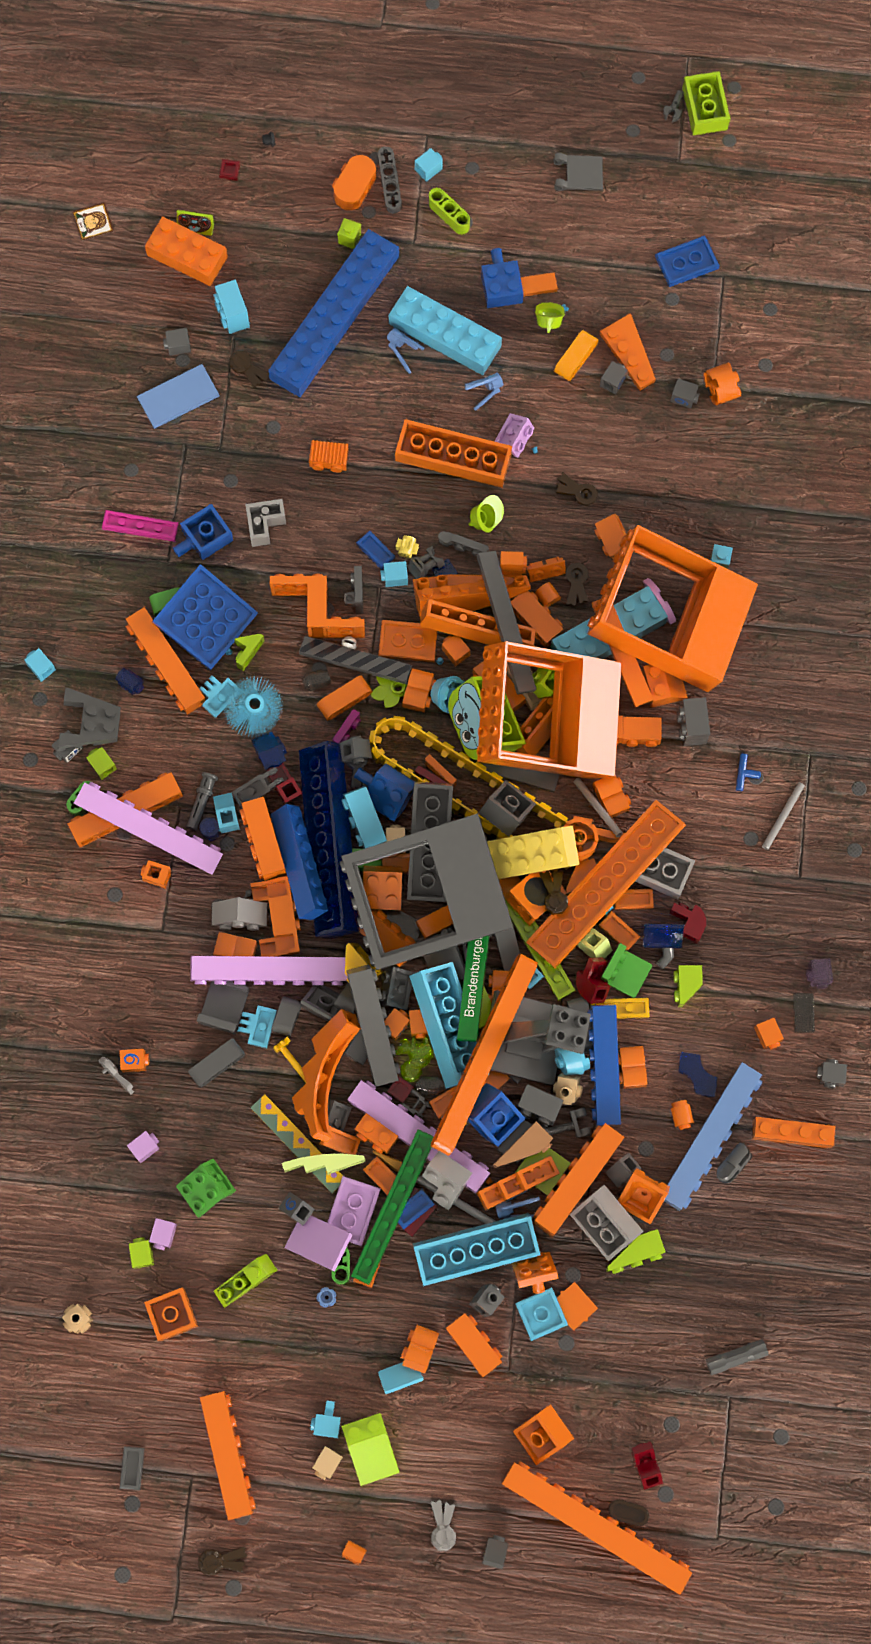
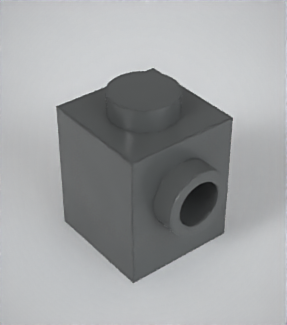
(355, 750)
(832, 1074)
(487, 1300)

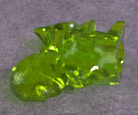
(419, 1057)

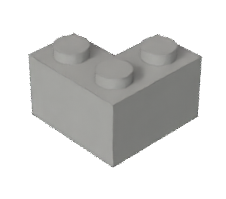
(261, 516)
(239, 914)
(448, 1177)

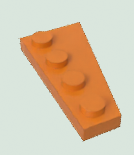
(628, 349)

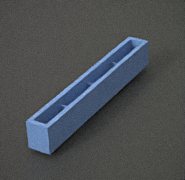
(711, 1136)

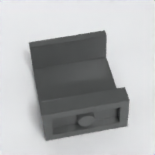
(224, 1006)

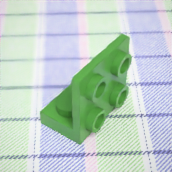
(626, 972)
(205, 1187)

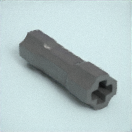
(736, 1357)

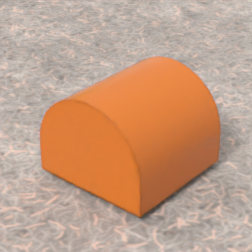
(547, 594)
(353, 1552)

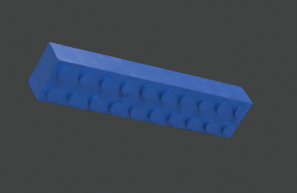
(334, 313)

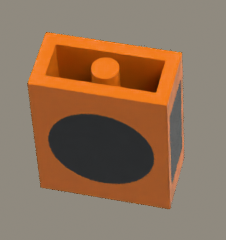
(529, 897)

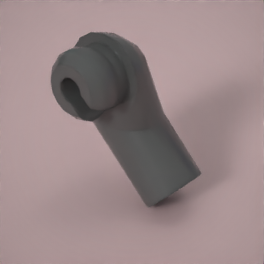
(668, 955)

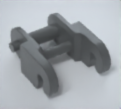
(420, 1099)

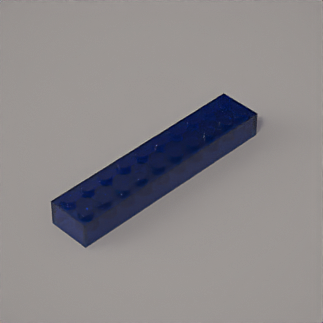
(328, 834)

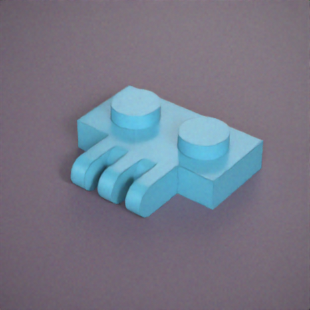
(217, 695)
(258, 1026)

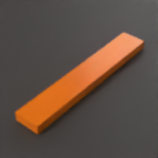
(630, 668)
(442, 918)

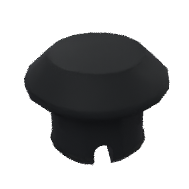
(268, 139)

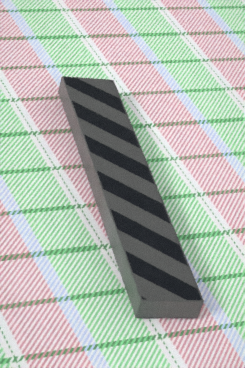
(355, 660)

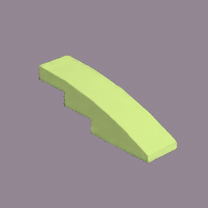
(332, 1162)

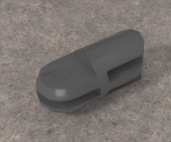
(733, 1163)

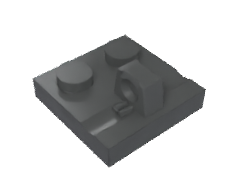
(355, 598)

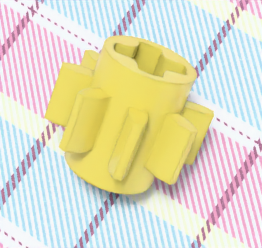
(407, 546)

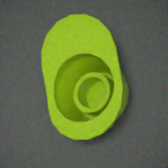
(549, 315)
(487, 514)

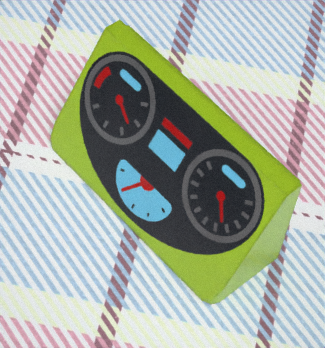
(196, 222)

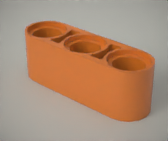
(344, 698)

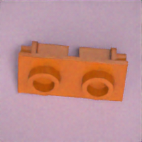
(552, 568)

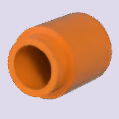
(682, 1114)

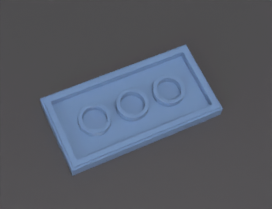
(178, 396)

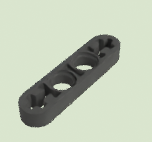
(389, 180)

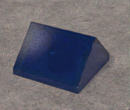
(662, 935)

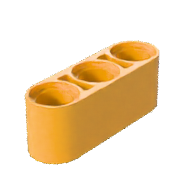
(576, 355)

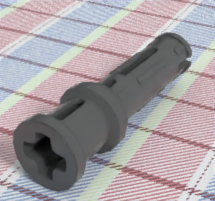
(204, 792)

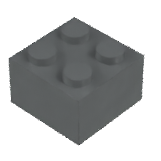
(694, 721)
(507, 808)
(539, 1106)

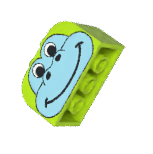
(464, 711)

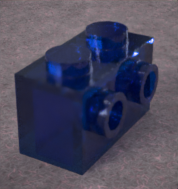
(269, 750)

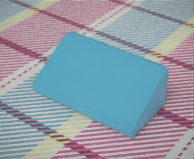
(398, 1377)

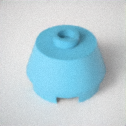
(442, 690)
(571, 1062)

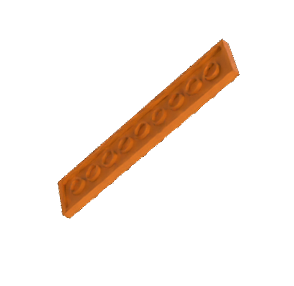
(606, 883)

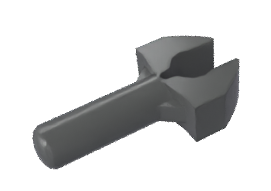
(674, 107)

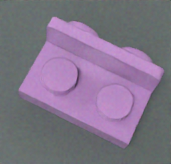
(515, 433)

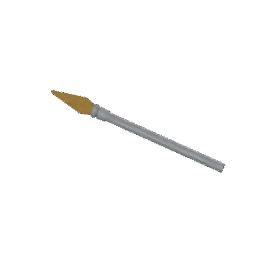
(396, 1164)

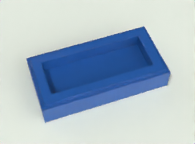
(375, 549)
(415, 1207)

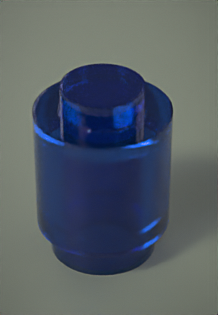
(130, 681)
(210, 829)

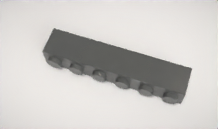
(372, 1024)

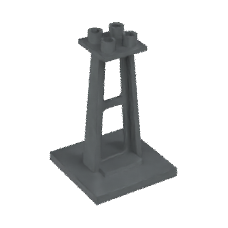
(535, 1035)

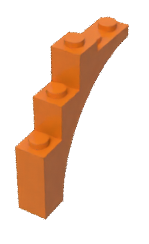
(320, 1069)

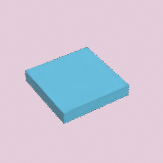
(541, 1314)

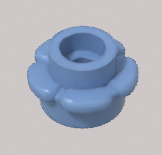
(326, 1292)

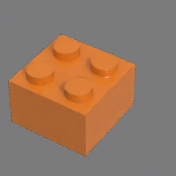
(383, 886)
(171, 1314)

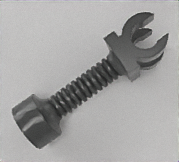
(571, 1125)

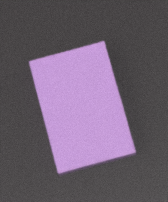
(354, 1208)
(319, 1242)

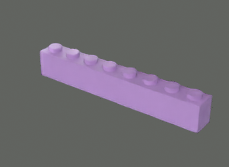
(147, 828)
(267, 969)
(405, 1126)

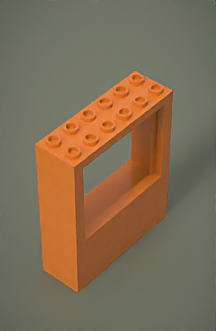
(709, 620)
(582, 711)

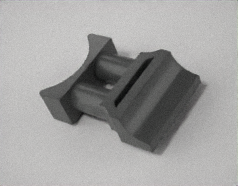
(419, 569)

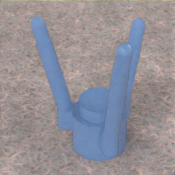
(398, 339)
(491, 382)
(506, 1208)

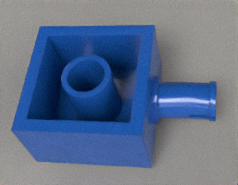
(501, 281)
(204, 533)
(388, 790)

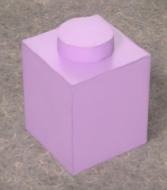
(144, 1146)
(162, 1234)

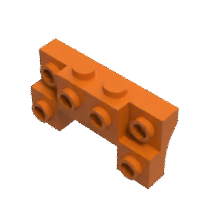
(283, 919)

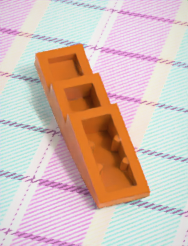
(518, 1183)

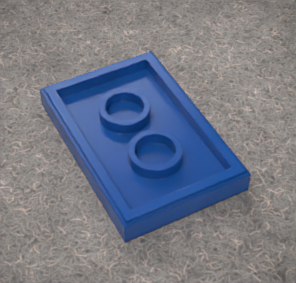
(687, 261)

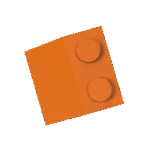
(663, 686)
(543, 1434)

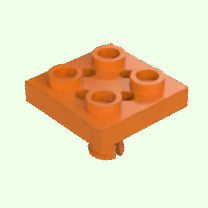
(535, 1271)

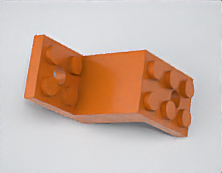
(316, 590)

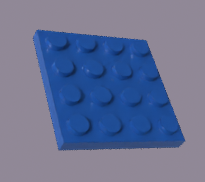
(205, 617)

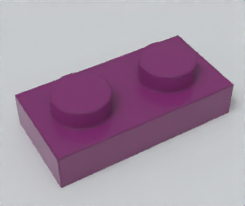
(350, 723)

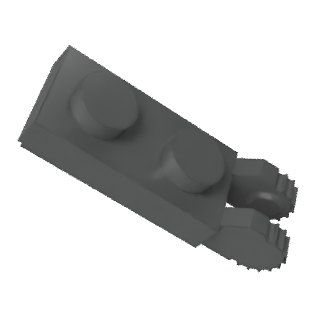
(461, 543)
(256, 787)

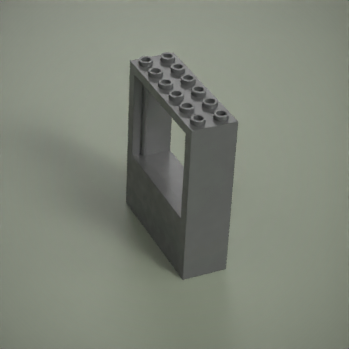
(466, 880)

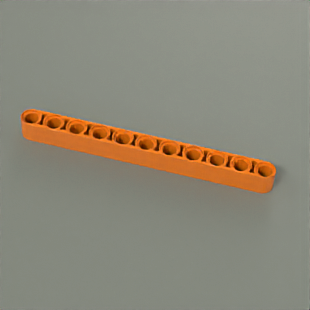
(484, 1054)

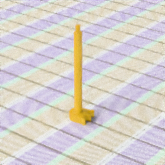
(282, 1047)

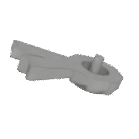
(113, 1071)
(443, 1536)

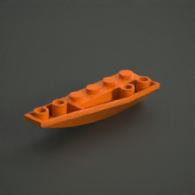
(463, 590)

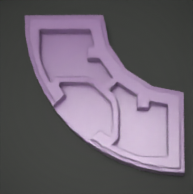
(665, 605)

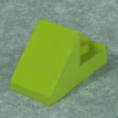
(250, 645)

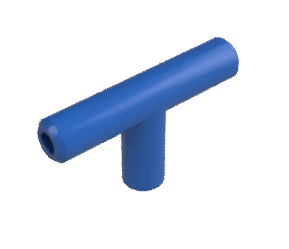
(743, 772)

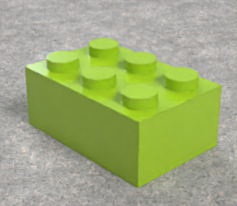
(706, 103)

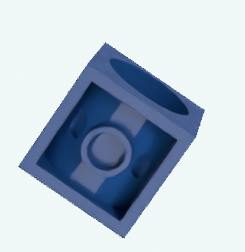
(494, 1115)

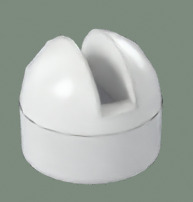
(349, 639)

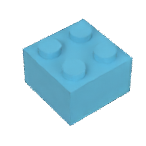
(231, 307)

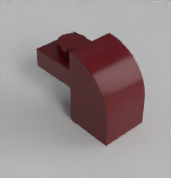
(288, 788)
(694, 920)
(589, 981)
(646, 1465)

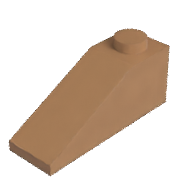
(530, 1143)

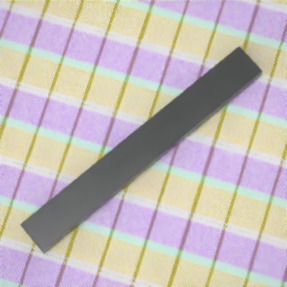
(504, 617)

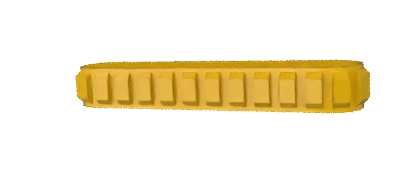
(462, 760)

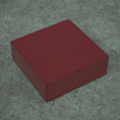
(229, 169)
(400, 1090)

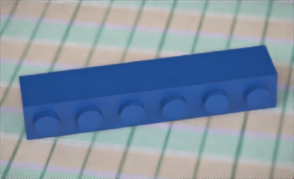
(299, 862)
(605, 1065)

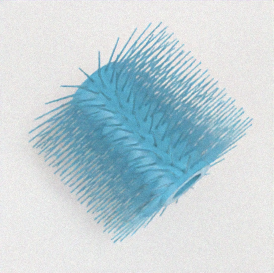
(259, 701)

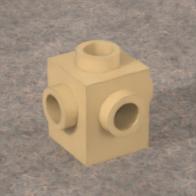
(568, 1088)
(84, 1321)

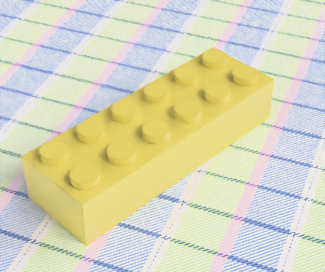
(534, 852)

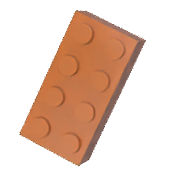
(186, 251)
(263, 837)

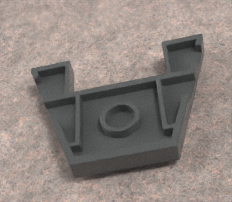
(98, 722)

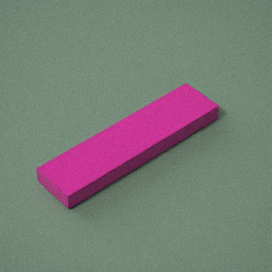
(140, 525)

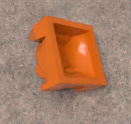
(643, 1196)

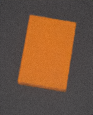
(407, 641)

